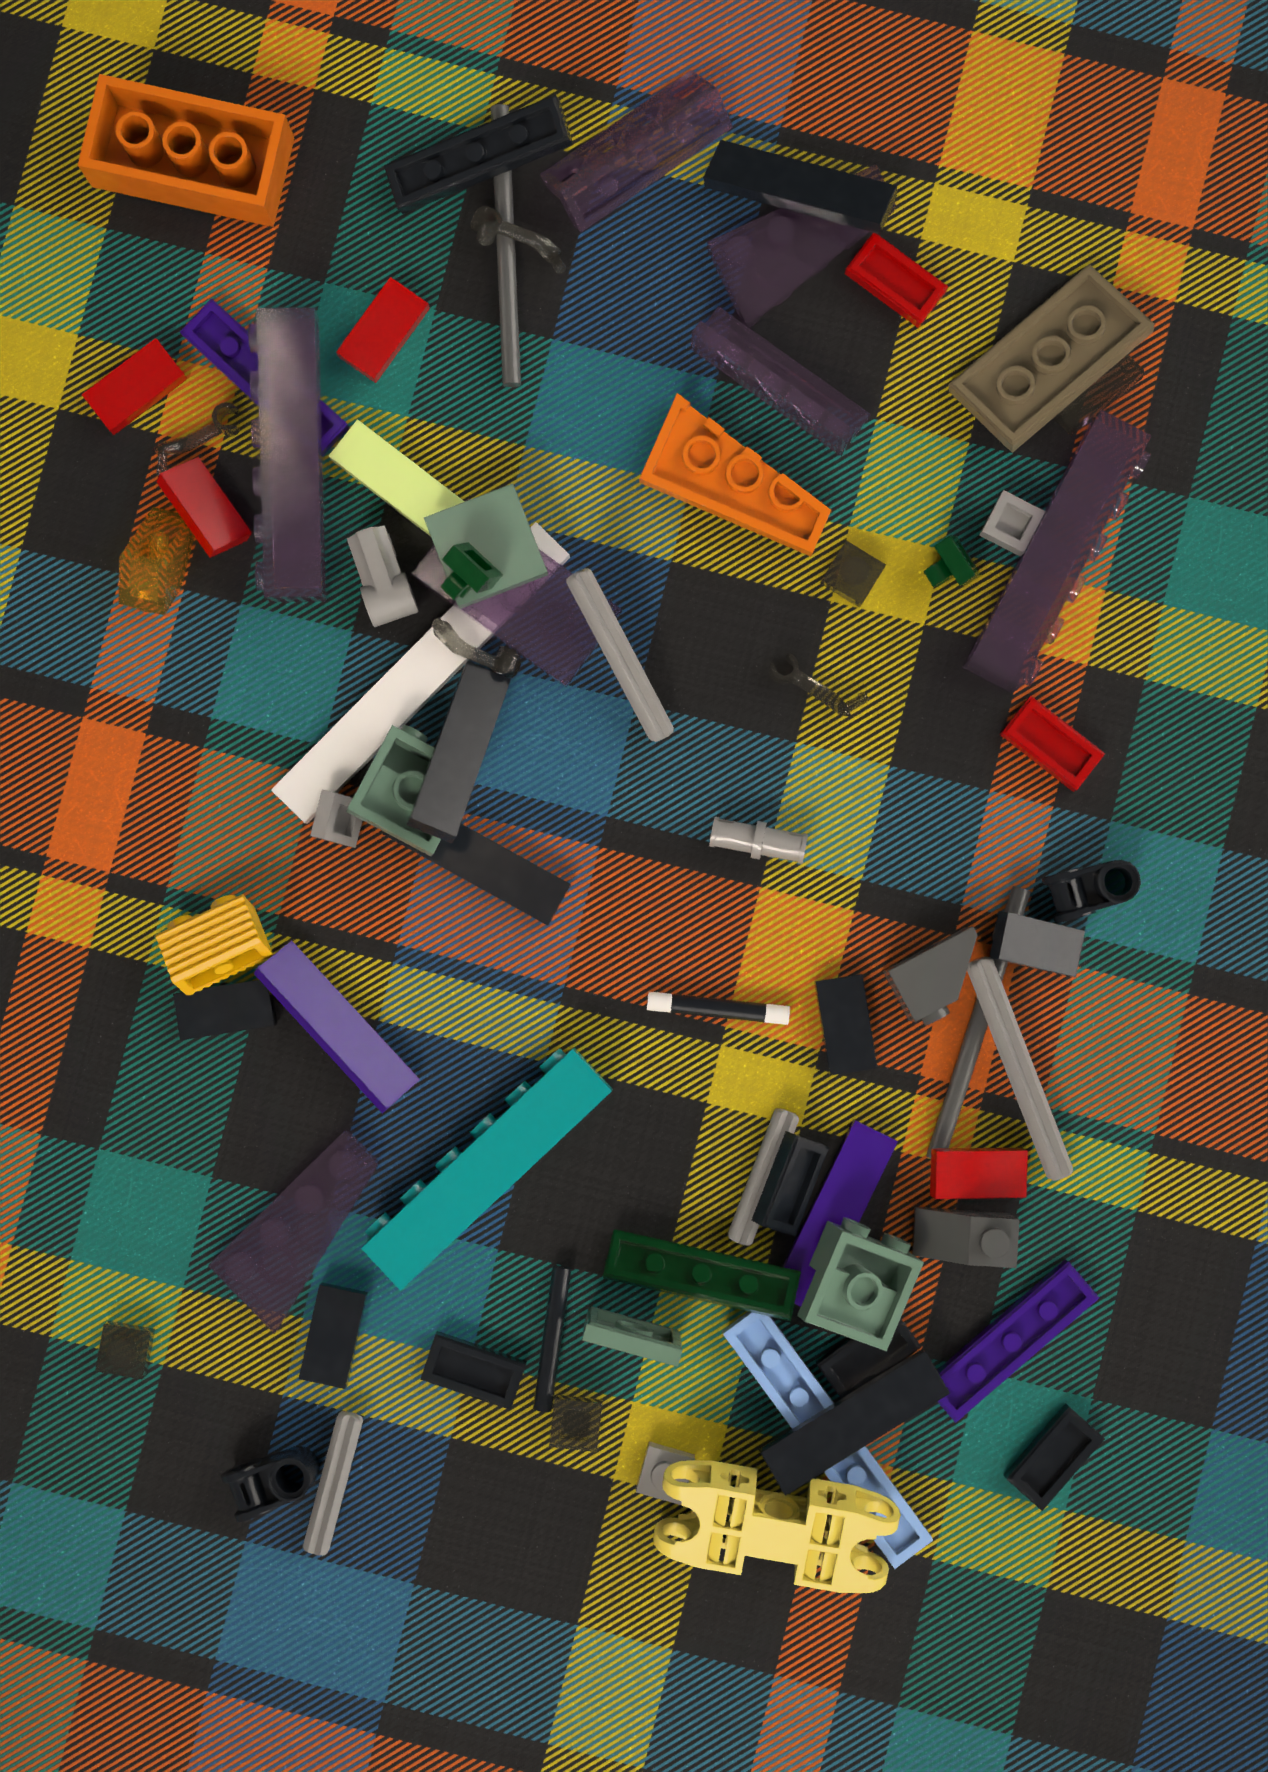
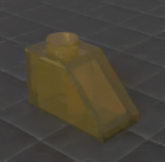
(155, 562)

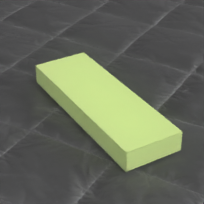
(391, 475)

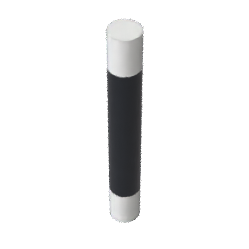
(718, 1008)

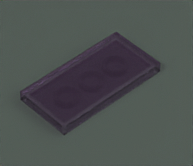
(533, 619)

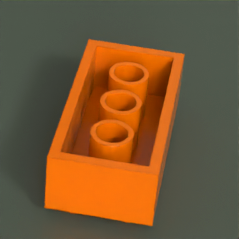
(186, 150)

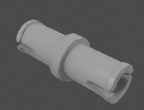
(758, 840)

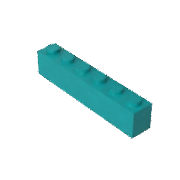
(486, 1168)

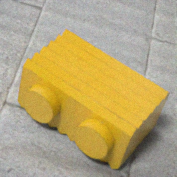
(213, 944)

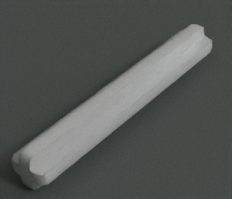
(620, 654)

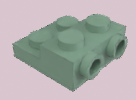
(392, 787)
(860, 1283)

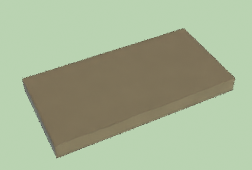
(1051, 358)

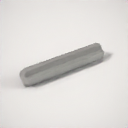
(742, 1228)
(332, 1483)

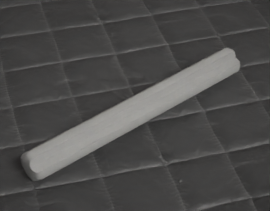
(1019, 1068)

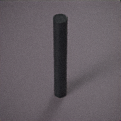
(552, 1338)

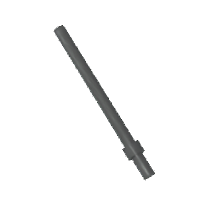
(507, 274)
(970, 1048)

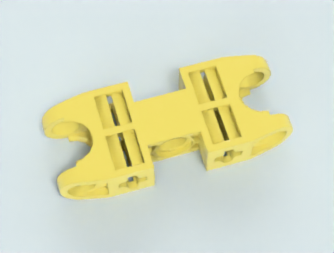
(776, 1526)

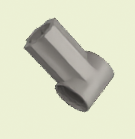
(385, 587)

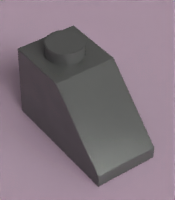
(932, 977)
(966, 1236)

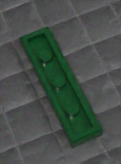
(702, 1274)

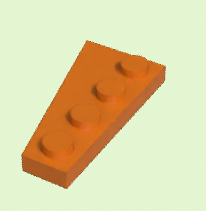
(721, 476)

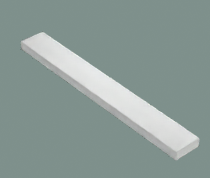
(388, 703)

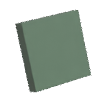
(498, 531)
(632, 1336)

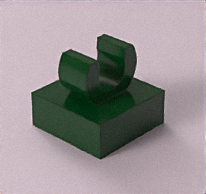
(954, 563)
(469, 572)

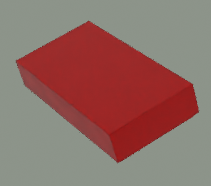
(896, 280)
(383, 330)
(134, 386)
(203, 507)
(1052, 744)
(978, 1173)

